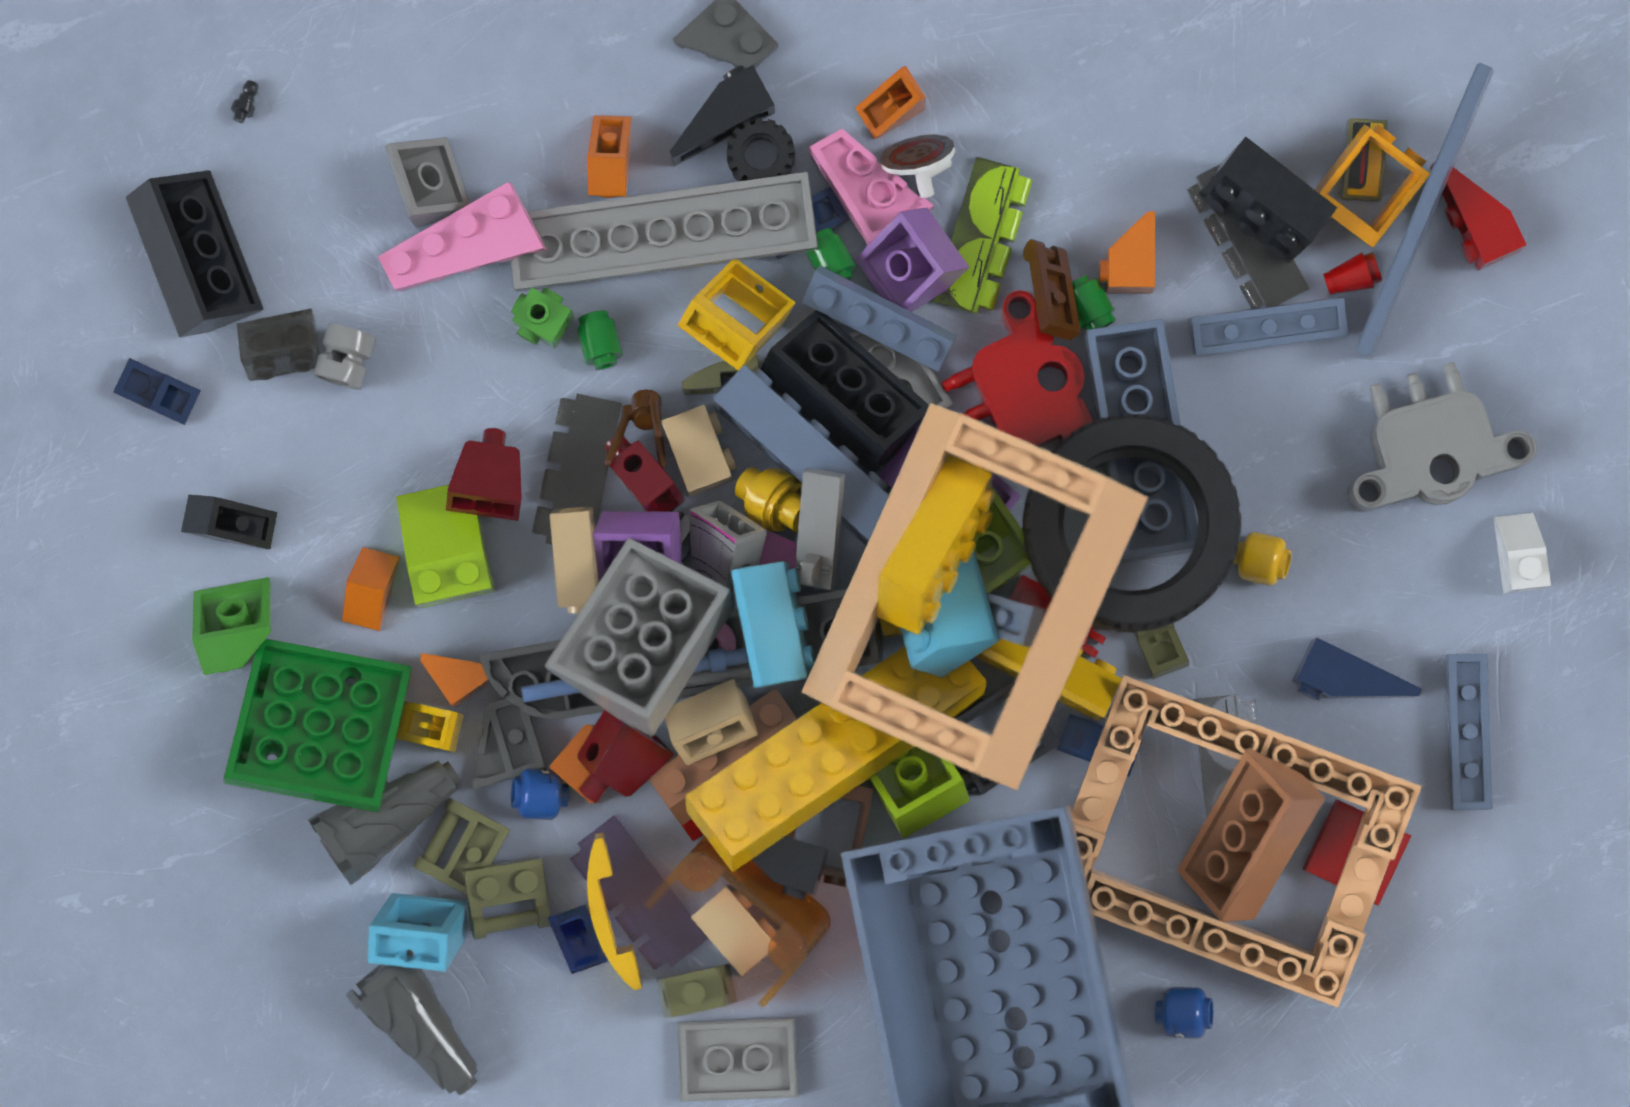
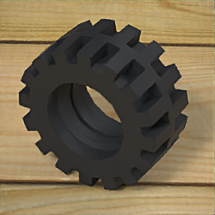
(760, 131)

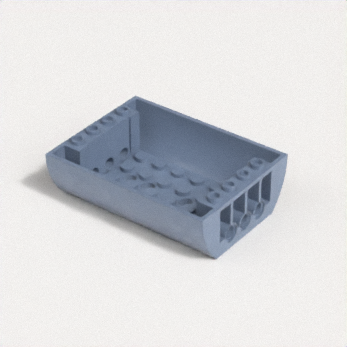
(948, 991)

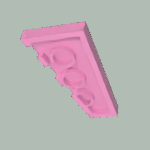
(475, 236)

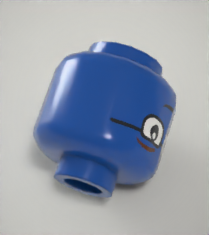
(539, 794)
(1185, 1012)

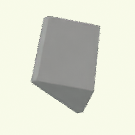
(427, 179)

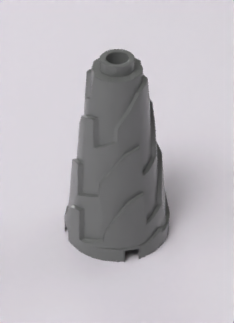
(361, 837)
(409, 1012)

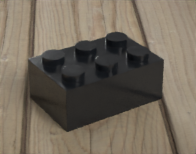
(1267, 201)

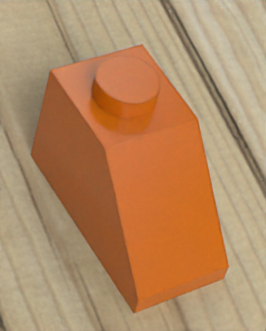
(609, 156)
(1131, 260)

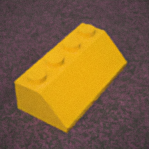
(1087, 689)

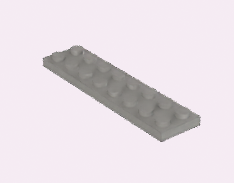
(669, 231)

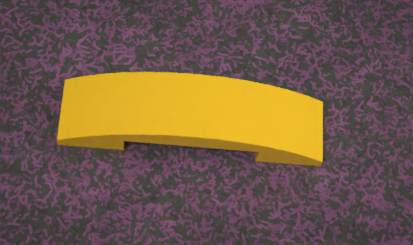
(621, 958)

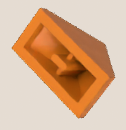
(892, 103)
(369, 588)
(455, 677)
(567, 764)

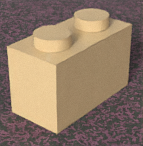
(698, 449)
(710, 722)
(735, 929)

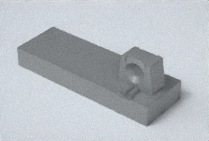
(819, 528)

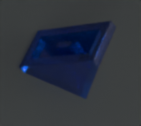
(577, 939)

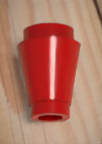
(1353, 275)

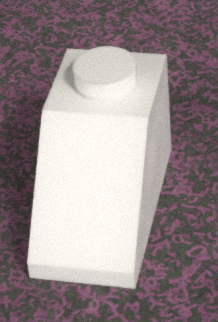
(1521, 553)

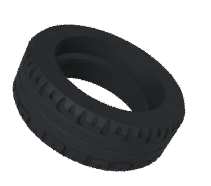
(1215, 506)

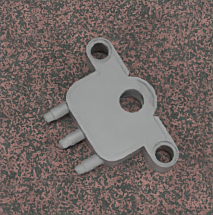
(1430, 429)

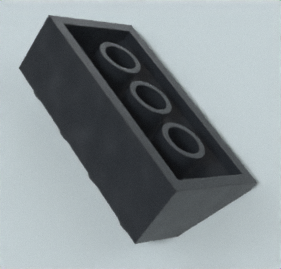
(193, 252)
(844, 389)

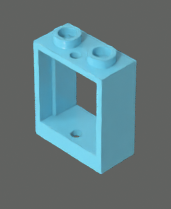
(401, 928)

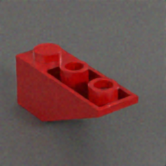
(1482, 221)

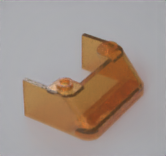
(801, 921)

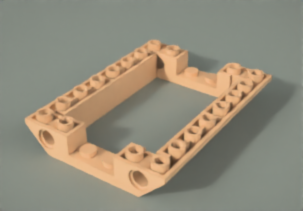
(1111, 522)
(1313, 973)

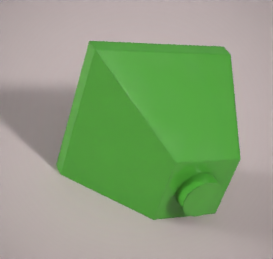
(230, 623)

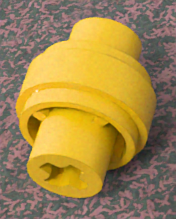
(770, 498)

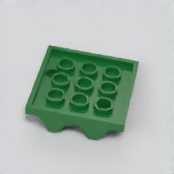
(326, 734)

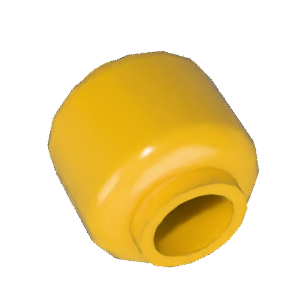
(1263, 558)

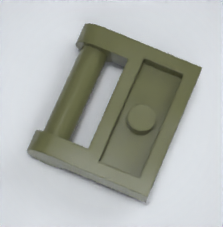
(476, 847)
(503, 885)

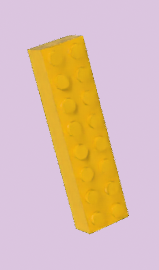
(815, 763)

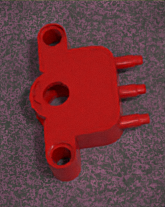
(1009, 384)

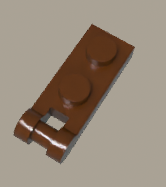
(1052, 289)

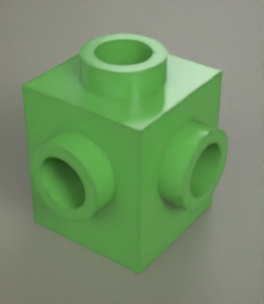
(551, 326)

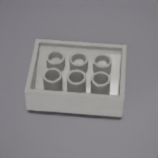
(641, 635)

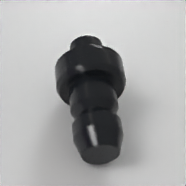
(244, 105)

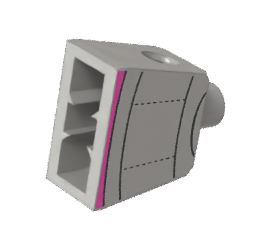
(723, 542)

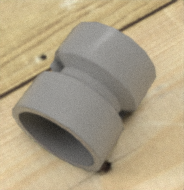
(351, 344)

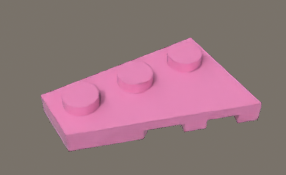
(861, 184)

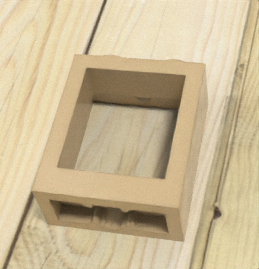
(574, 556)

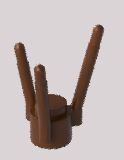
(646, 415)

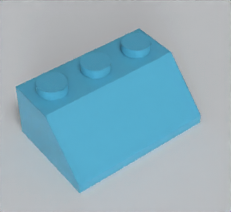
(773, 623)
(960, 629)

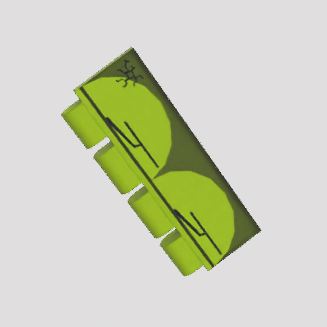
(979, 227)

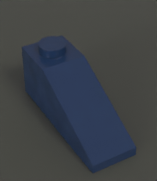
(1338, 674)

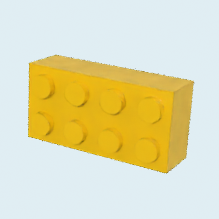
(935, 545)

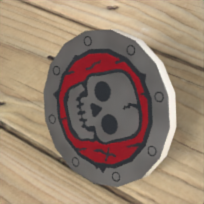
(919, 156)

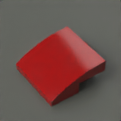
(1334, 844)

